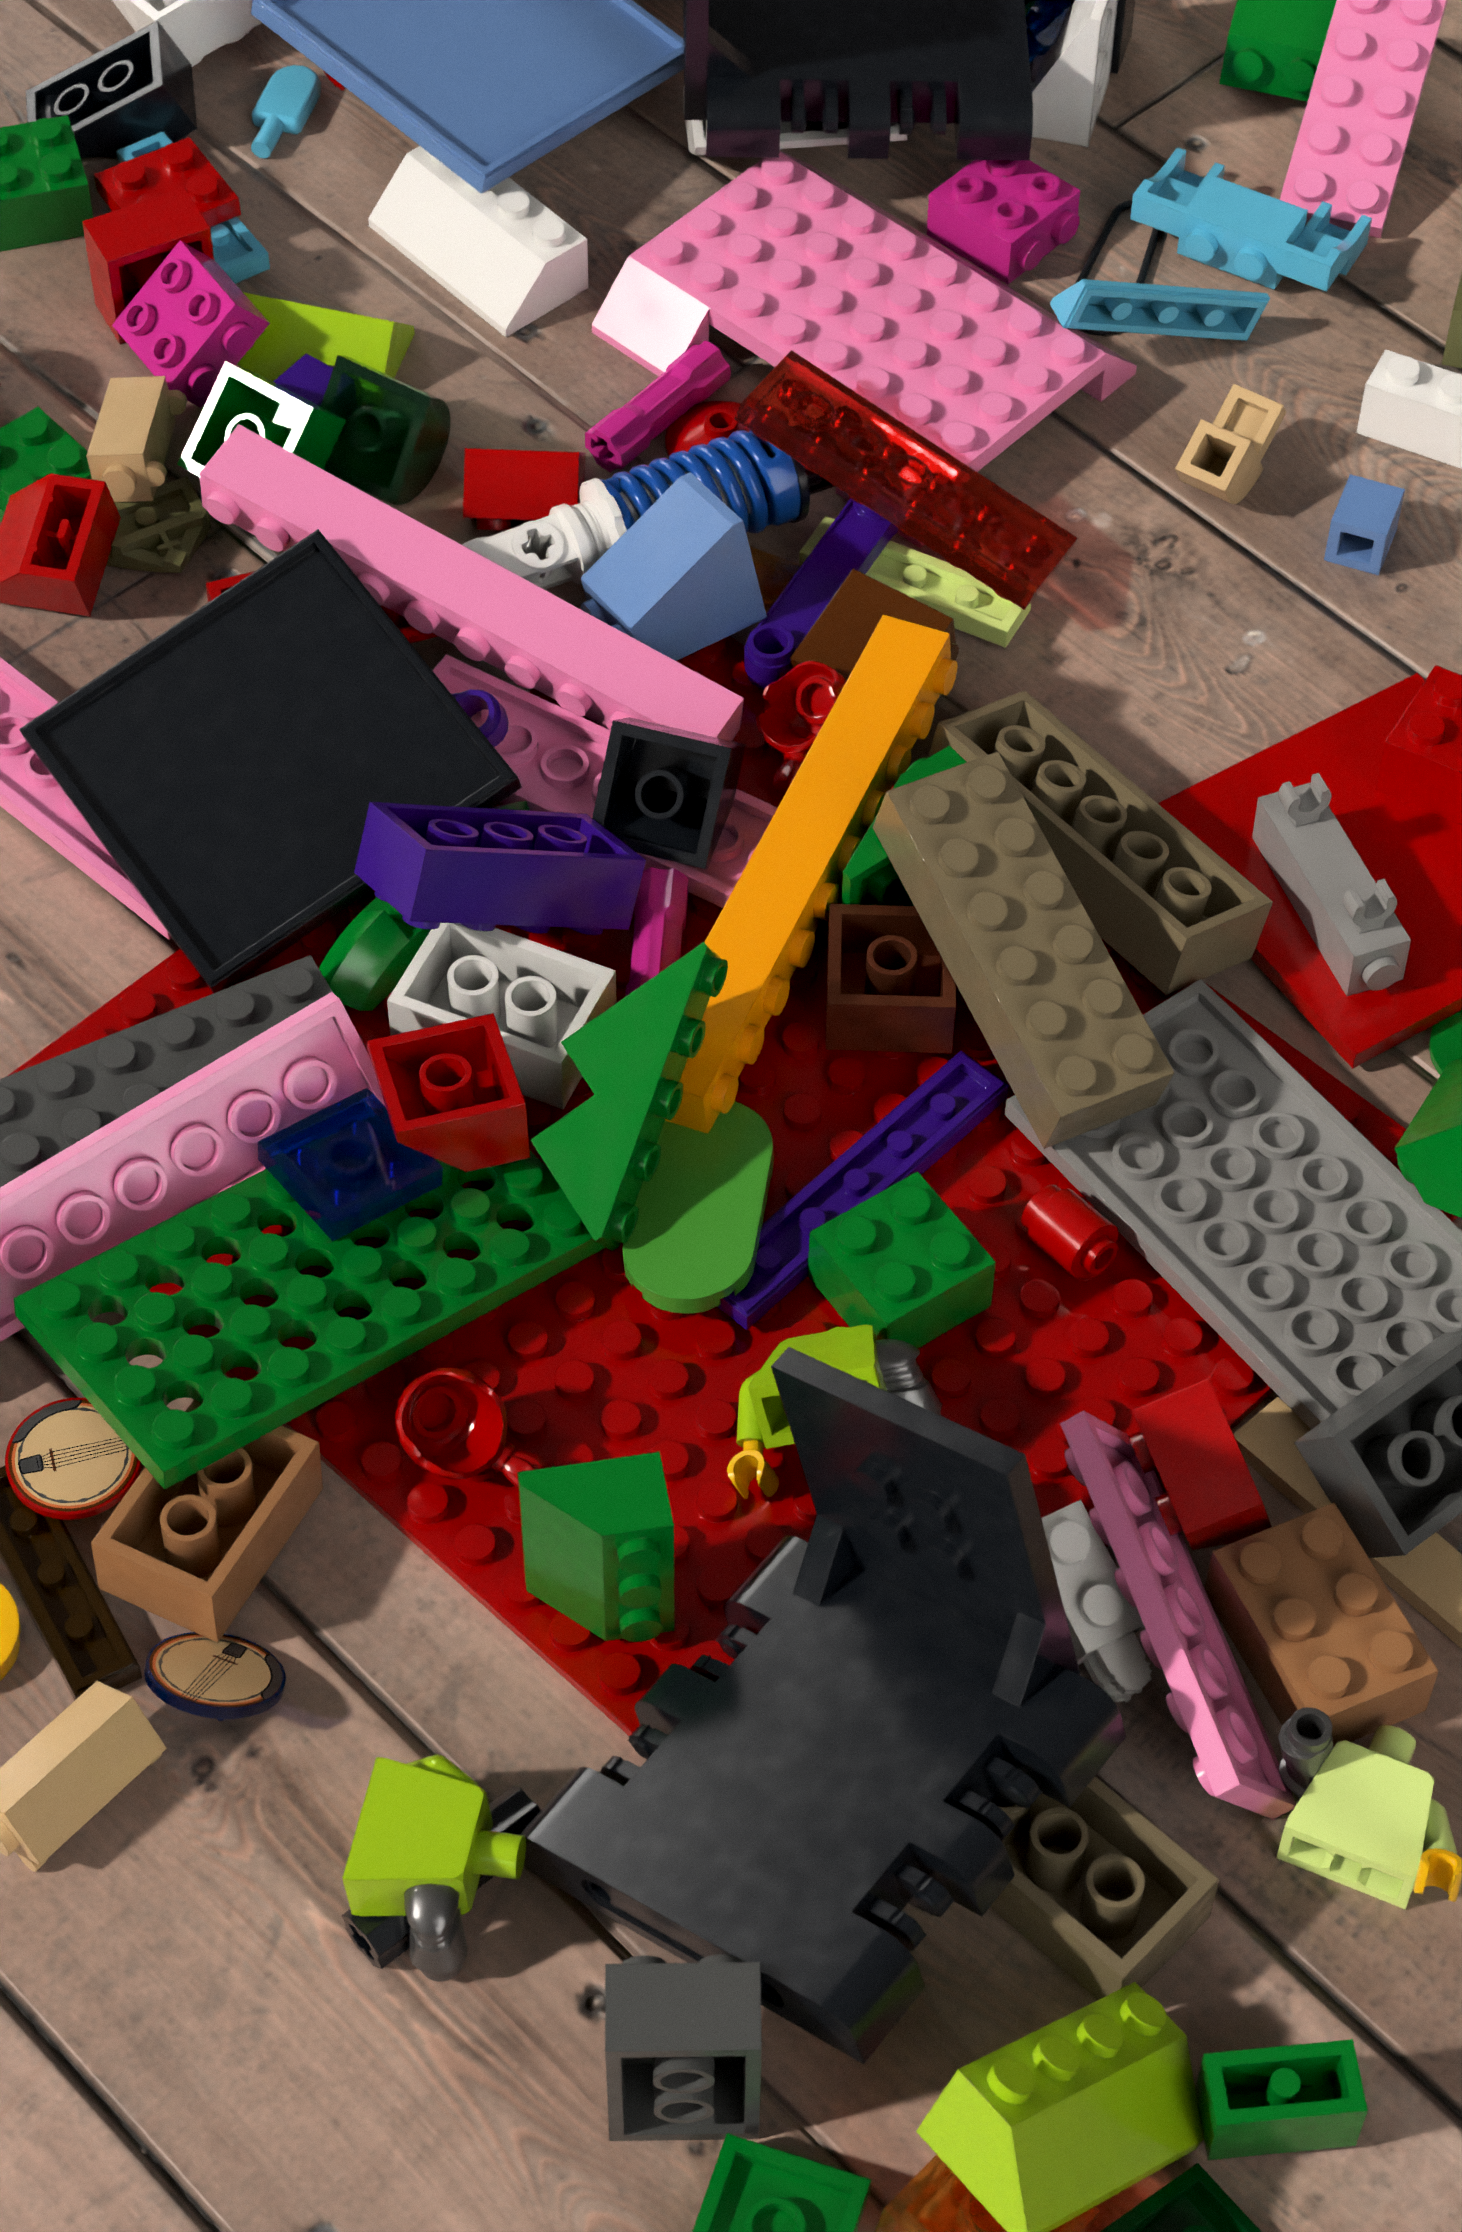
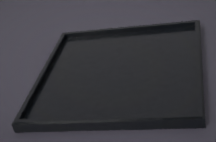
(246, 755)

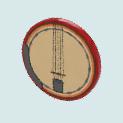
(69, 1461)

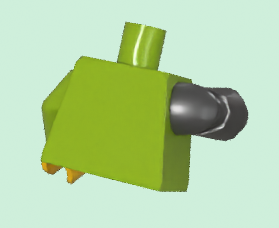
(853, 1350)
(422, 1855)

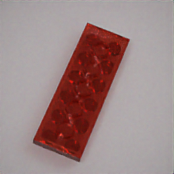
(906, 479)

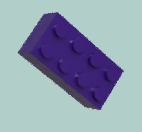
(498, 868)

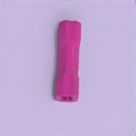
(632, 427)
(658, 924)

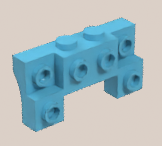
(1246, 229)

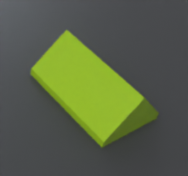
(323, 335)

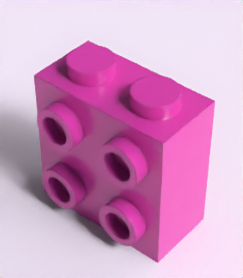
(1003, 215)
(190, 322)

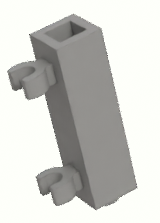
(1331, 887)

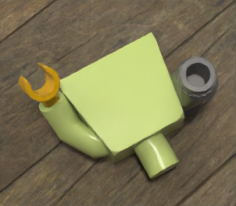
(1364, 1812)

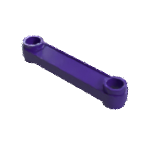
(848, 544)

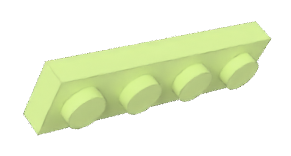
(941, 587)

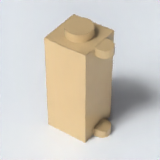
(134, 436)
(72, 1771)

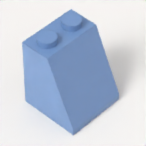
(678, 574)

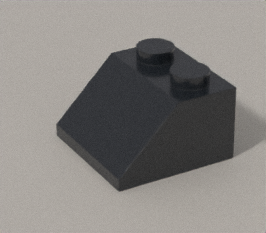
(667, 790)

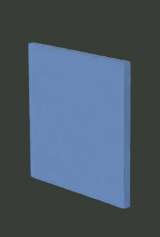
(483, 78)

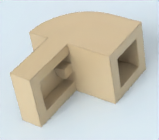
(1228, 454)

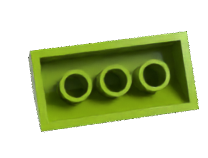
(1069, 2112)

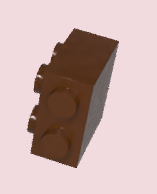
(852, 617)

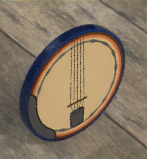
(214, 1678)

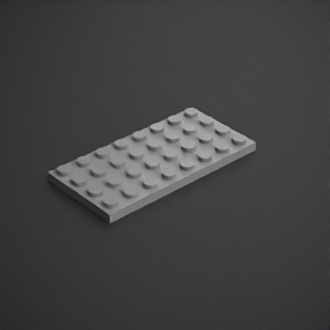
(1269, 1212)

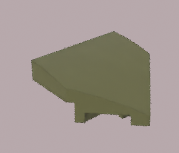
(160, 532)

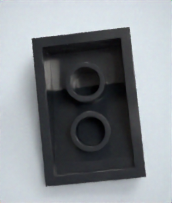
(122, 94)

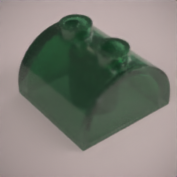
(390, 432)

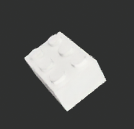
(529, 987)

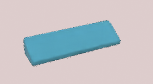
(1159, 309)

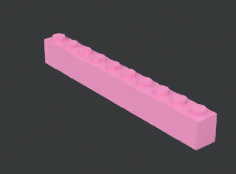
(462, 594)

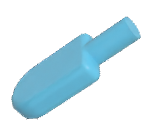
(284, 106)

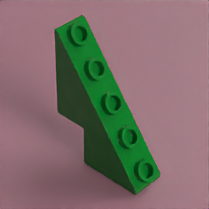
(634, 1069)

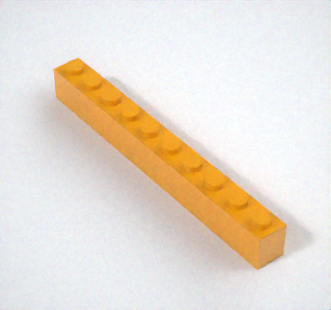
(805, 848)

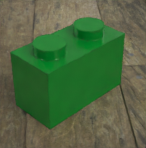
(1280, 2099)

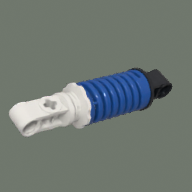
(741, 470)

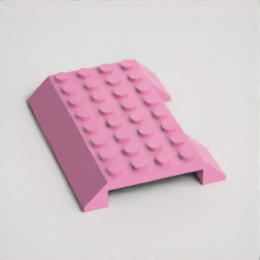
(874, 303)

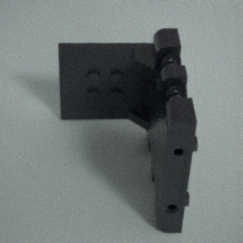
(859, 66)
(857, 1732)

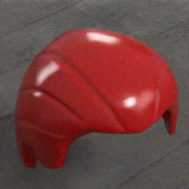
(796, 712)
(458, 1427)

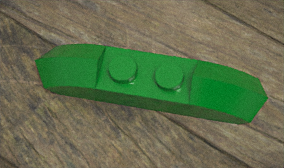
(375, 951)

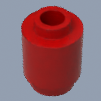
(1070, 1231)

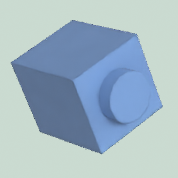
(1364, 524)

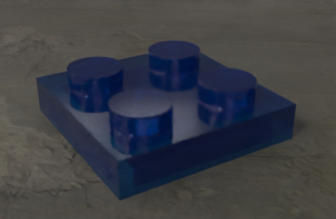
(348, 1164)

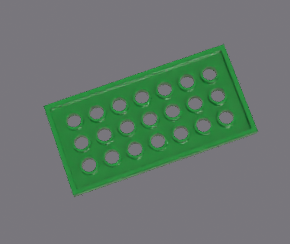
(345, 1349)

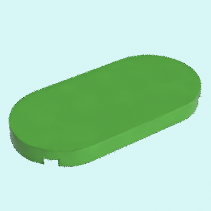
(701, 1213)

